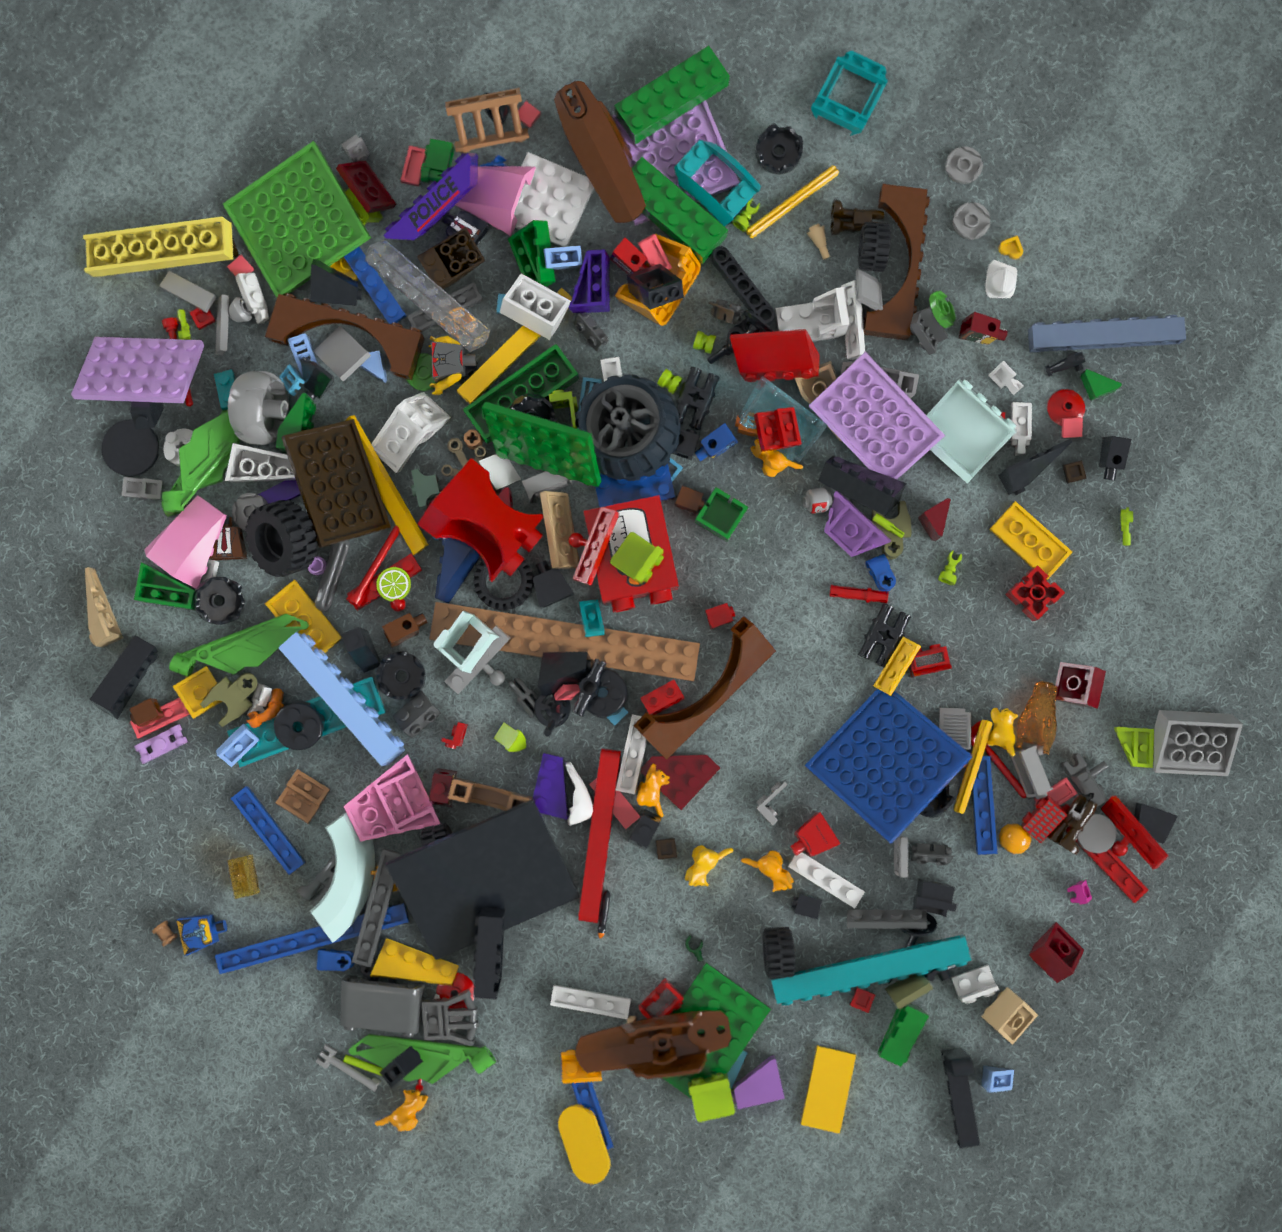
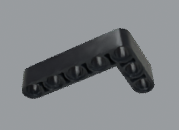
(744, 295)
(957, 1068)

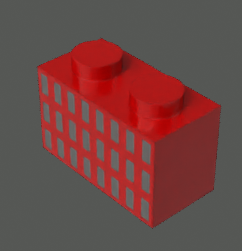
(1044, 818)

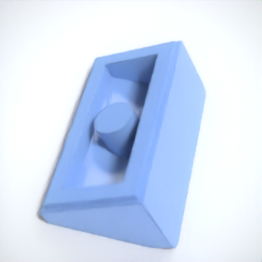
(237, 745)

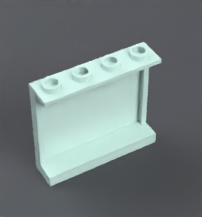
(970, 429)

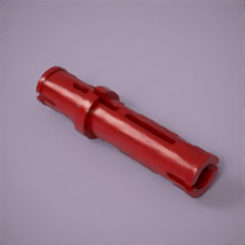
(859, 594)

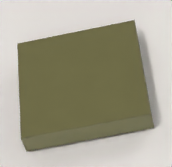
(908, 989)

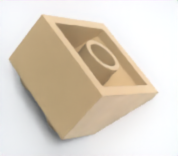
(1009, 1015)

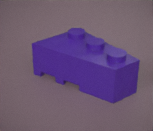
(593, 285)
(551, 787)

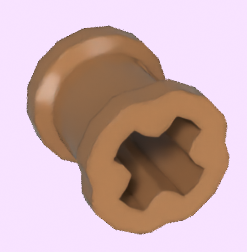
(469, 435)
(164, 933)

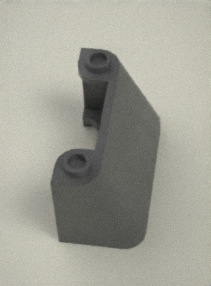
(381, 1006)

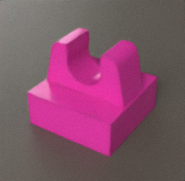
(1082, 891)

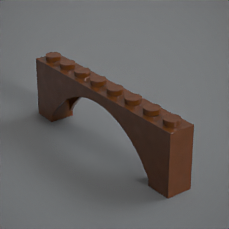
(907, 209)
(297, 316)
(747, 655)

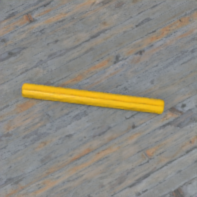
(792, 202)

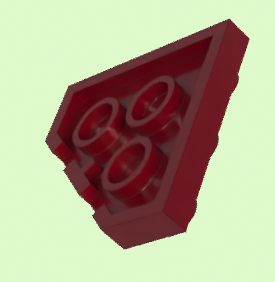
(686, 774)

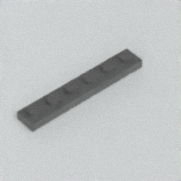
(375, 911)

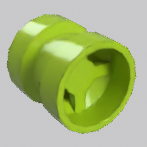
(704, 342)
(669, 381)

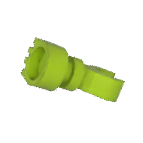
(741, 221)
(948, 575)

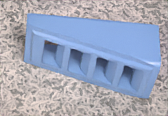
(297, 340)

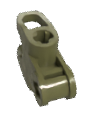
(903, 523)
(233, 695)

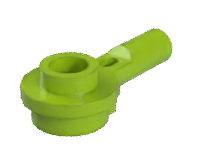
(185, 333)
(1125, 517)

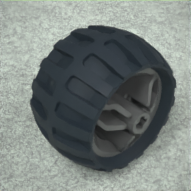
(607, 419)

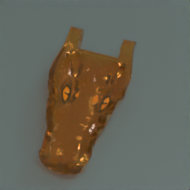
(1038, 720)

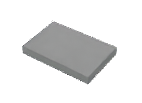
(341, 353)

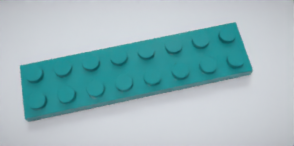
(269, 744)

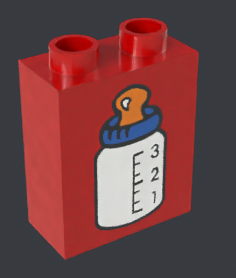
(647, 520)

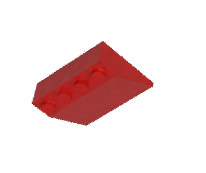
(776, 355)

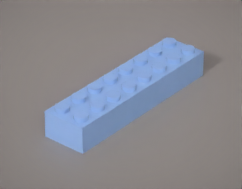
(342, 699)

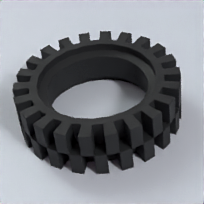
(503, 603)

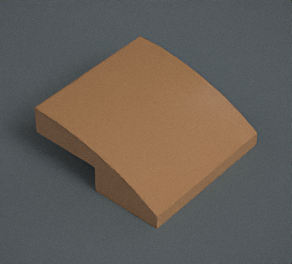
(302, 796)

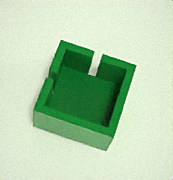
(721, 516)

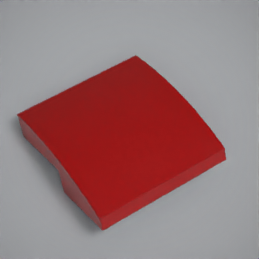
(777, 429)

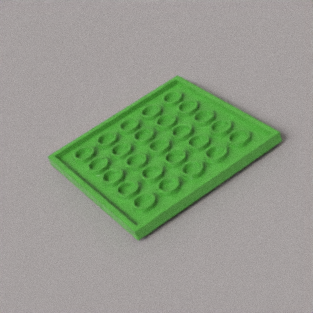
(296, 217)

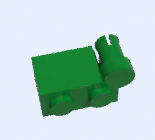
(438, 159)

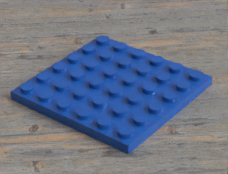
(888, 762)

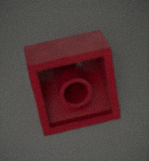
(1079, 684)
(1057, 953)

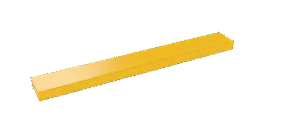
(500, 361)
(392, 498)

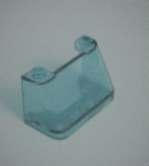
(768, 398)

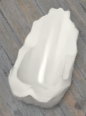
(582, 802)

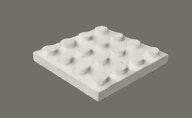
(554, 197)

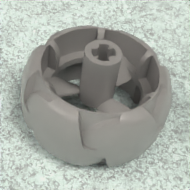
(257, 407)

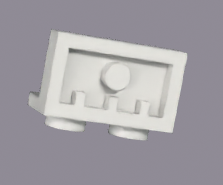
(974, 984)

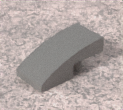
(142, 488)

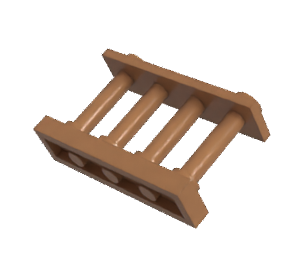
(493, 102)

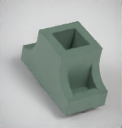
(424, 488)

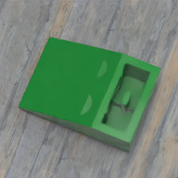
(297, 420)

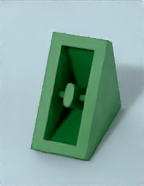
(1097, 384)

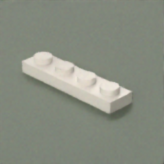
(855, 333)
(632, 759)
(826, 879)
(590, 1001)

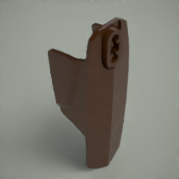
(600, 151)
(656, 1045)

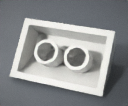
(534, 306)

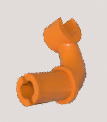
(274, 707)

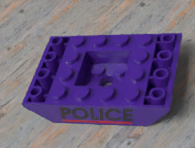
(438, 201)

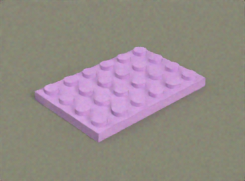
(138, 370)
(876, 418)

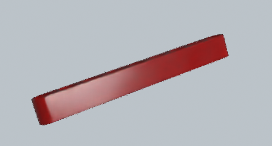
(599, 835)

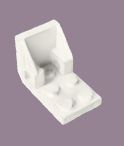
(822, 319)
(407, 427)

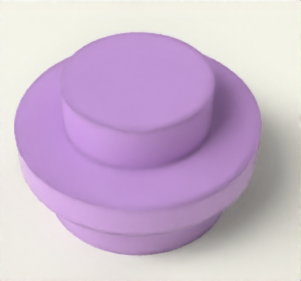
(317, 566)

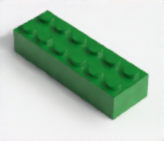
(671, 95)
(677, 213)
(541, 376)

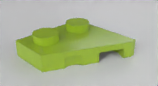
(1137, 745)

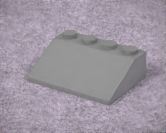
(1195, 742)

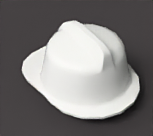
(1000, 280)

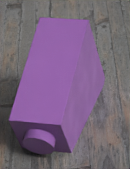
(759, 1085)

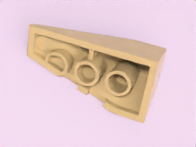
(101, 619)

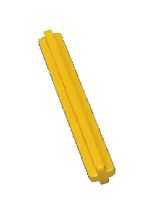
(972, 766)

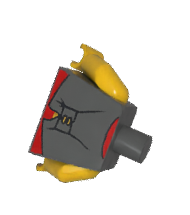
(448, 362)

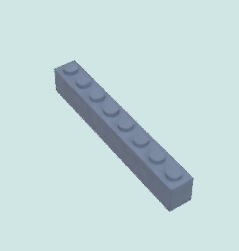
(1106, 334)

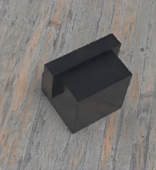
(934, 897)

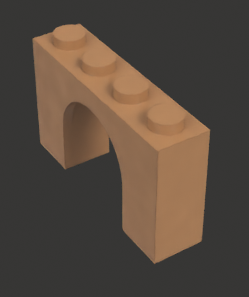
(474, 792)

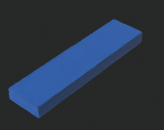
(587, 1097)

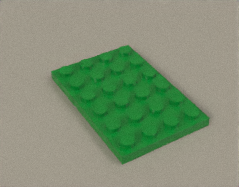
(542, 444)
(745, 1014)

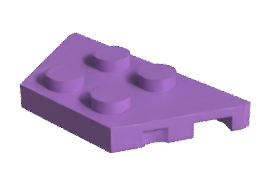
(852, 528)

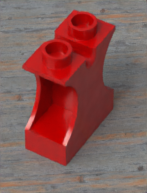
(477, 516)

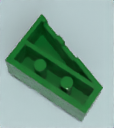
(528, 249)
(162, 589)
(902, 1034)

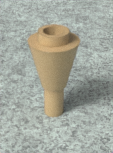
(817, 235)

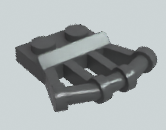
(437, 1018)

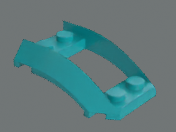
(839, 113)
(735, 200)

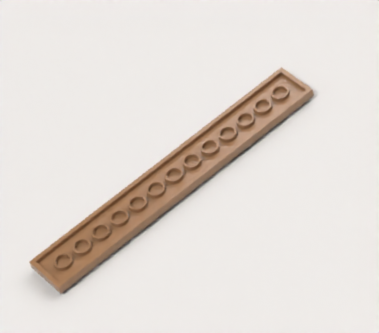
(537, 635)

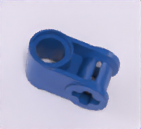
(879, 570)
(332, 960)

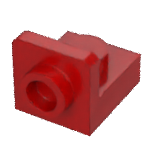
(459, 733)

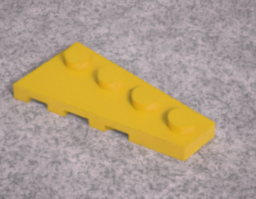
(413, 965)

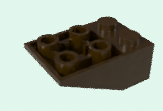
(451, 259)

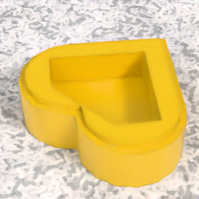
(1011, 247)

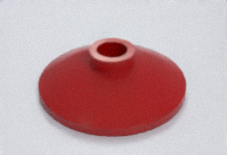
(1057, 409)
(460, 983)

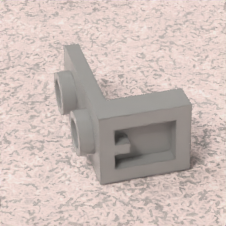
(356, 149)
(769, 812)

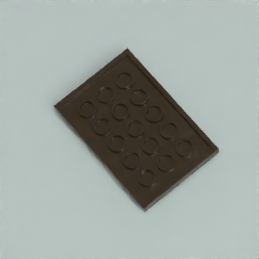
(336, 482)

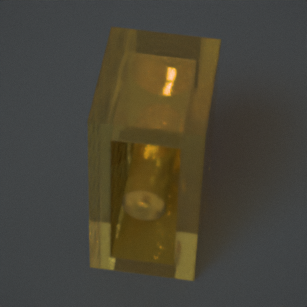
(243, 876)

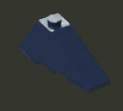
(456, 565)

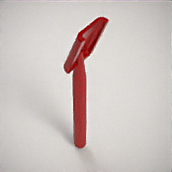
(998, 762)

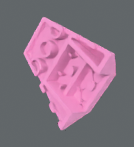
(497, 195)
(188, 542)
(392, 804)

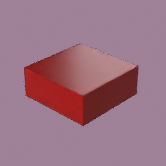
(202, 318)
(862, 999)

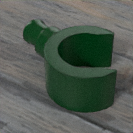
(697, 951)

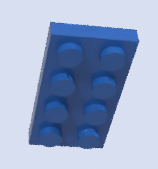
(619, 491)

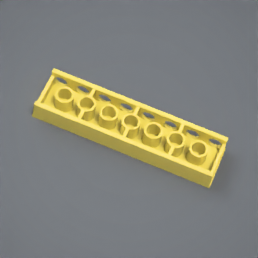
(159, 248)

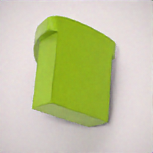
(510, 738)

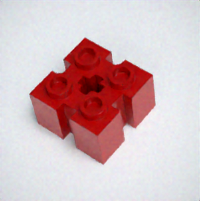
(1047, 593)

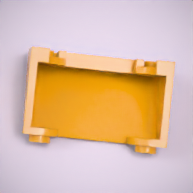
(684, 266)

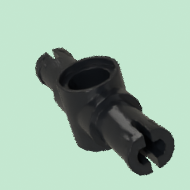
(594, 678)

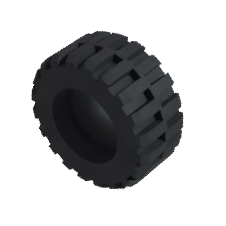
(281, 538)

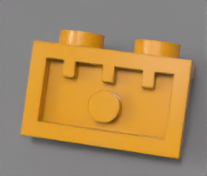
(573, 1072)

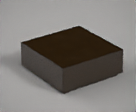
(1074, 472)
(666, 848)

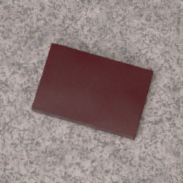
(366, 186)

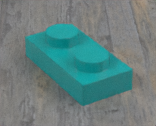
(223, 384)
(591, 618)

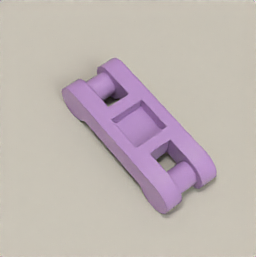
(161, 744)

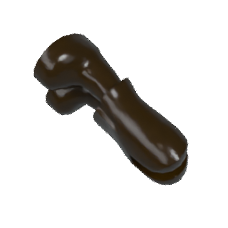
(857, 216)
(1075, 820)

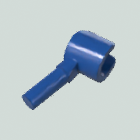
(498, 162)

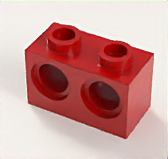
(662, 698)

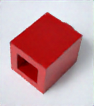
(720, 615)

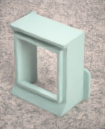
(449, 638)

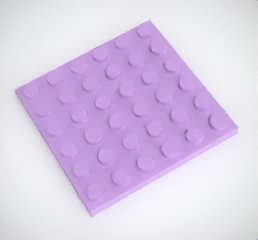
(674, 140)

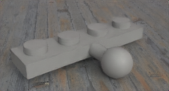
(459, 679)

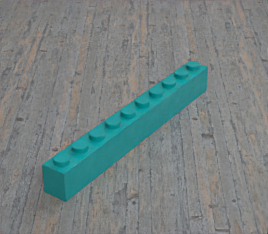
(872, 969)

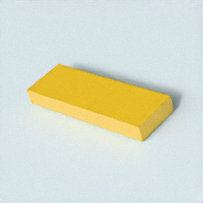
(897, 666)

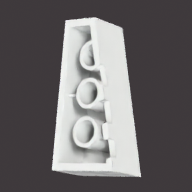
(257, 465)

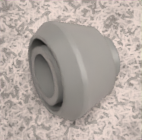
(238, 311)

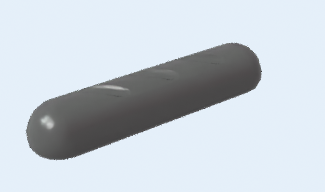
(331, 575)

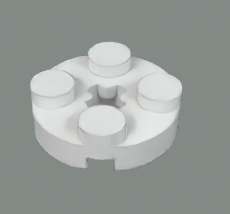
(173, 443)

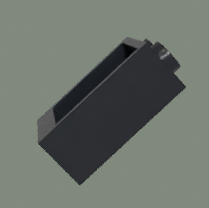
(642, 281)

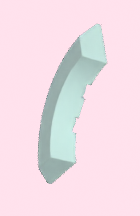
(350, 880)

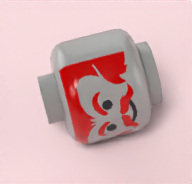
(817, 500)

